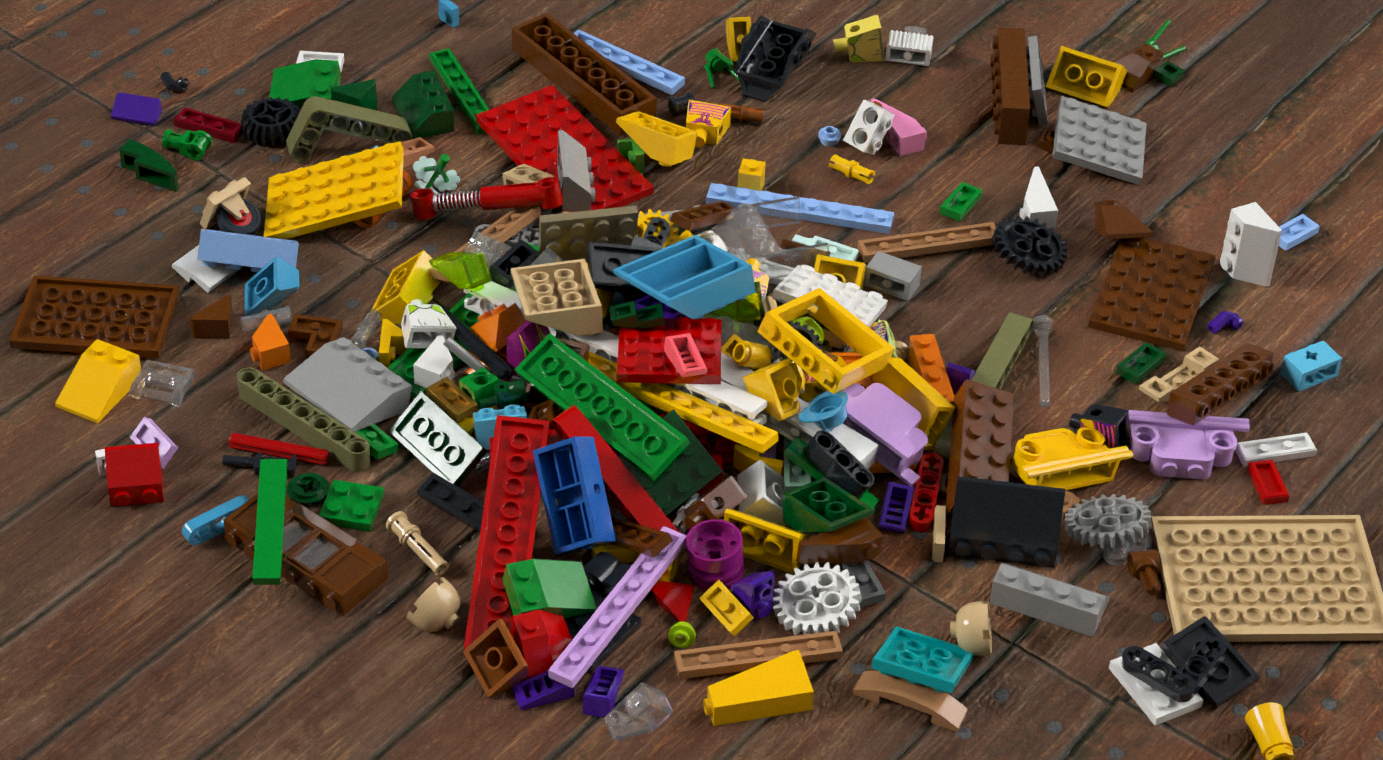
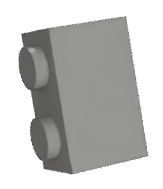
(893, 275)

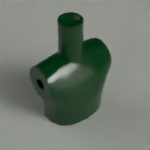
(506, 394)

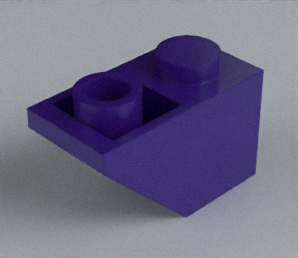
(755, 593)

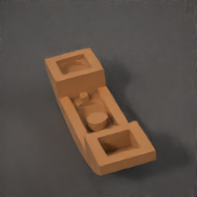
(944, 708)

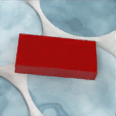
(1268, 482)

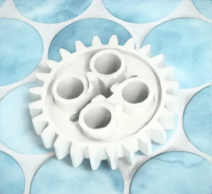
(816, 599)

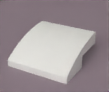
(205, 276)

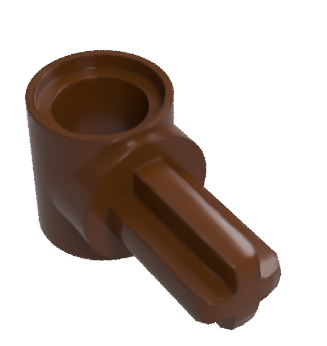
(1145, 567)

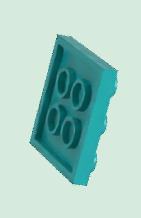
(922, 660)

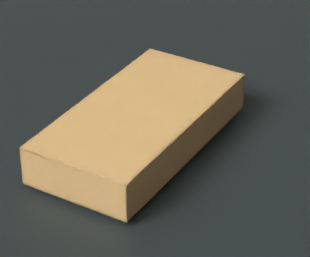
(939, 533)

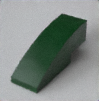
(148, 165)

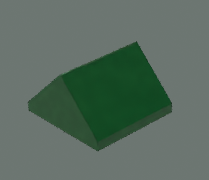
(358, 94)

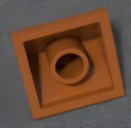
(496, 660)

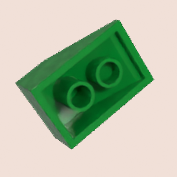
(305, 80)
(548, 586)

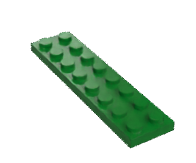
(612, 411)

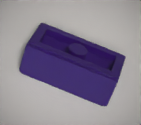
(136, 109)

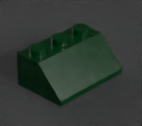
(424, 105)

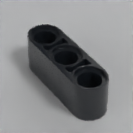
(838, 464)

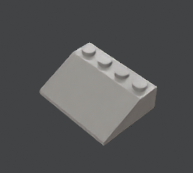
(350, 385)

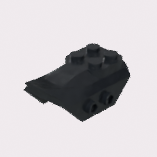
(770, 56)

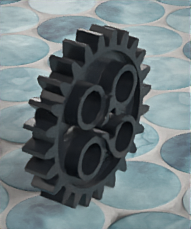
(1020, 237)

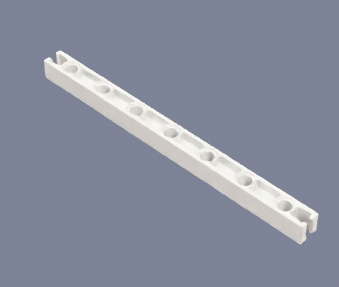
(606, 346)

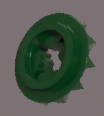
(304, 482)

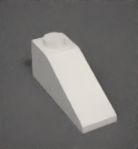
(1039, 202)

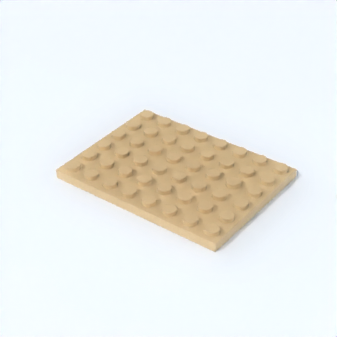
(1271, 576)

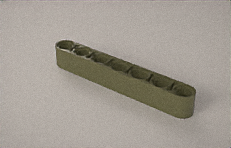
(304, 419)

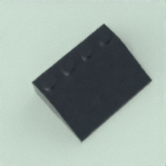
(1006, 521)

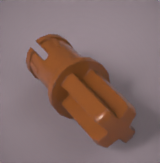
(746, 113)

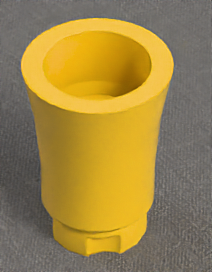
(1270, 731)

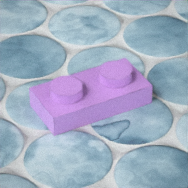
(149, 432)

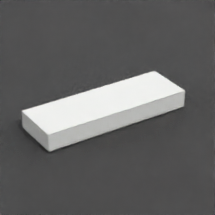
(1276, 449)

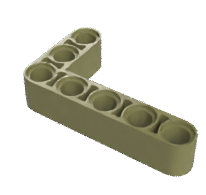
(342, 118)

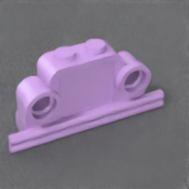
(890, 424)
(1181, 448)

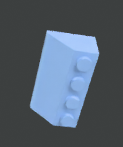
(244, 250)

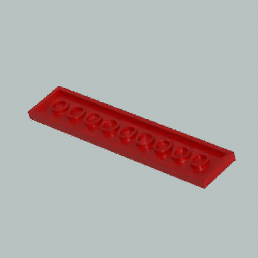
(507, 519)

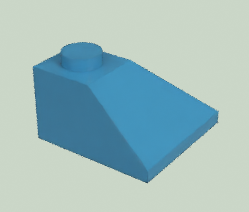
(270, 286)

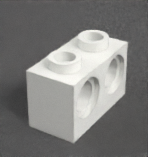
(864, 125)

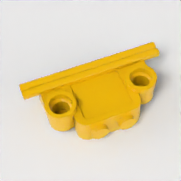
(1067, 459)

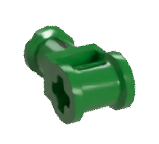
(187, 143)

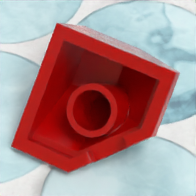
(540, 639)

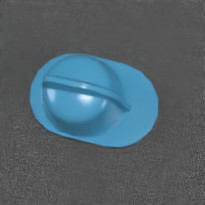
(826, 410)

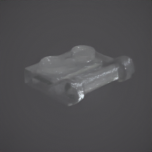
(165, 377)

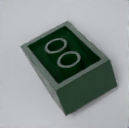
(822, 507)

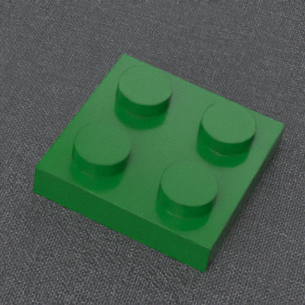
(352, 505)

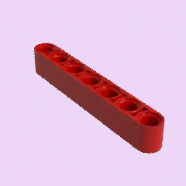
(617, 479)

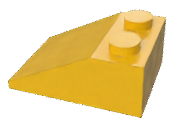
(659, 138)
(99, 381)

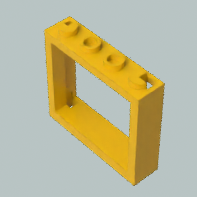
(839, 321)

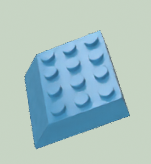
(691, 276)

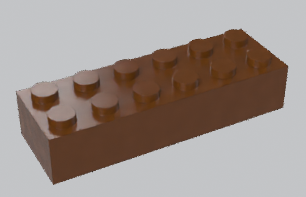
(1010, 86)
(979, 436)

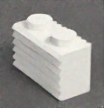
(909, 48)

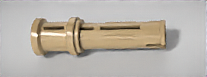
(434, 562)

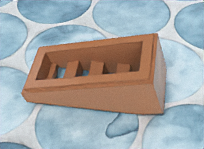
(415, 149)

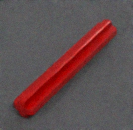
(278, 448)

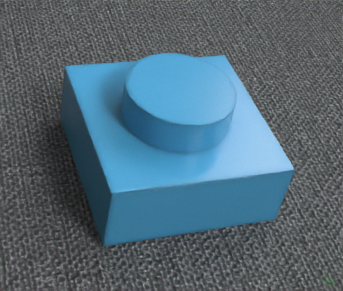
(448, 12)

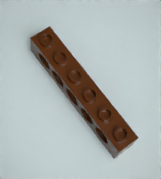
(1220, 384)

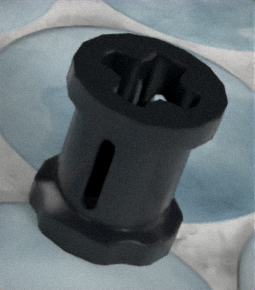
(675, 106)

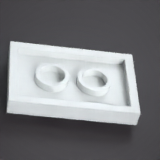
(1154, 704)

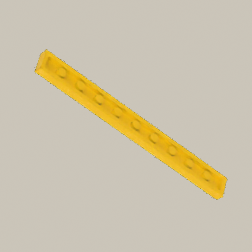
(693, 409)

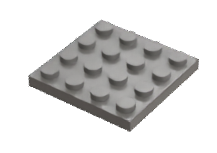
(1100, 140)

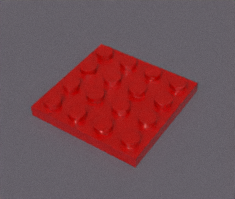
(643, 354)

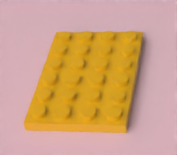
(335, 192)

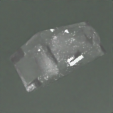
(638, 713)

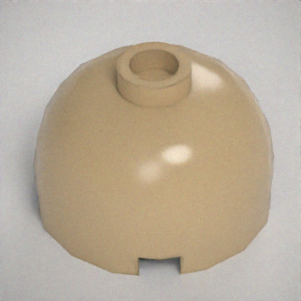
(436, 607)
(973, 628)

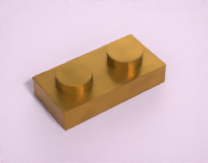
(452, 399)

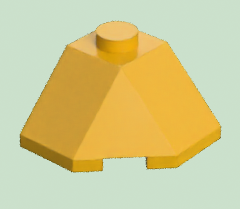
(843, 269)
(779, 386)

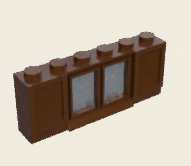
(314, 555)

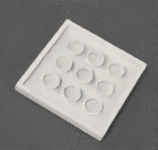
(804, 279)

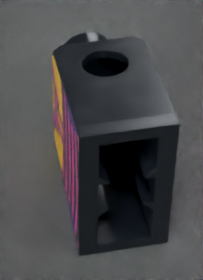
(1108, 420)

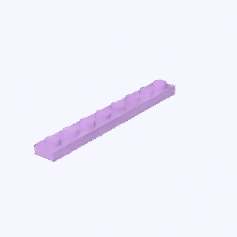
(614, 612)

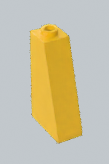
(917, 392)
(761, 692)

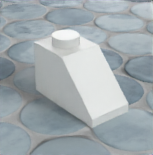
(434, 364)

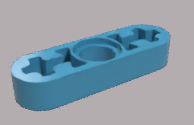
(203, 527)

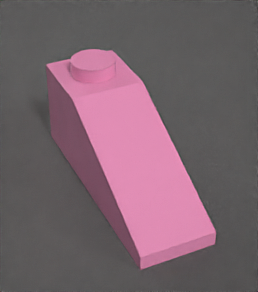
(905, 133)

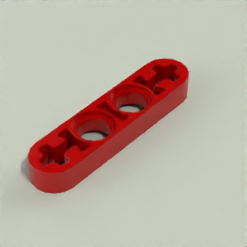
(927, 492)

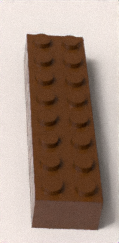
(581, 71)

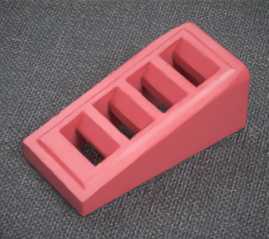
(686, 344)

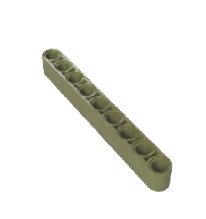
(995, 365)

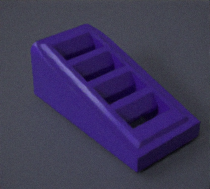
(901, 492)
(541, 681)
(602, 694)

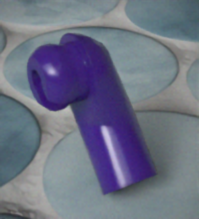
(1225, 319)

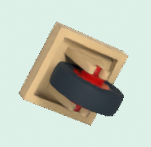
(231, 209)

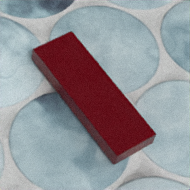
(213, 125)

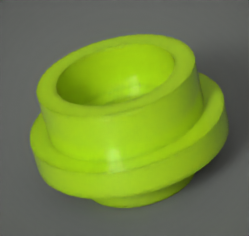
(683, 629)

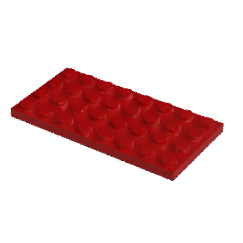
(529, 136)

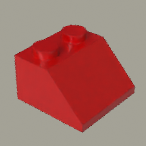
(134, 474)

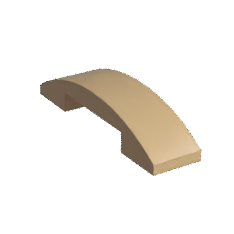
(1193, 364)

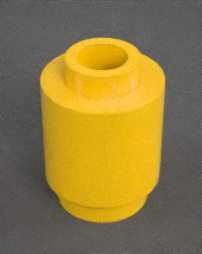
(752, 355)

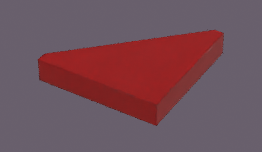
(674, 598)

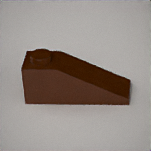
(842, 546)

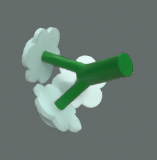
(428, 171)

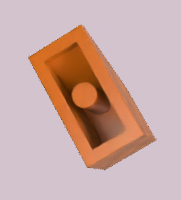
(270, 345)

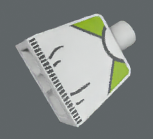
(424, 323)

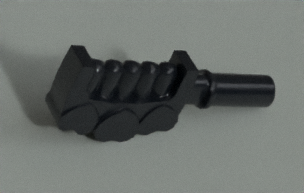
(242, 461)

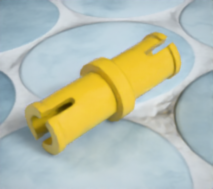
(852, 169)

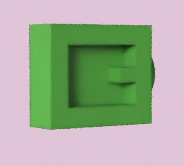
(632, 152)

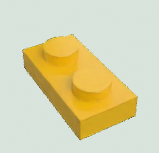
(726, 607)

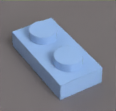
(1297, 231)

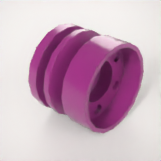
(715, 554)

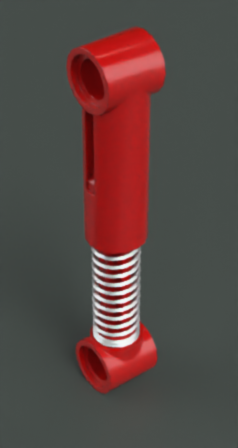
(542, 193)

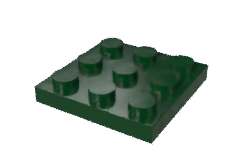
(684, 476)

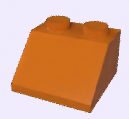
(497, 326)

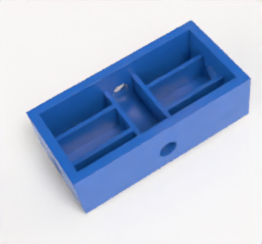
(574, 478)

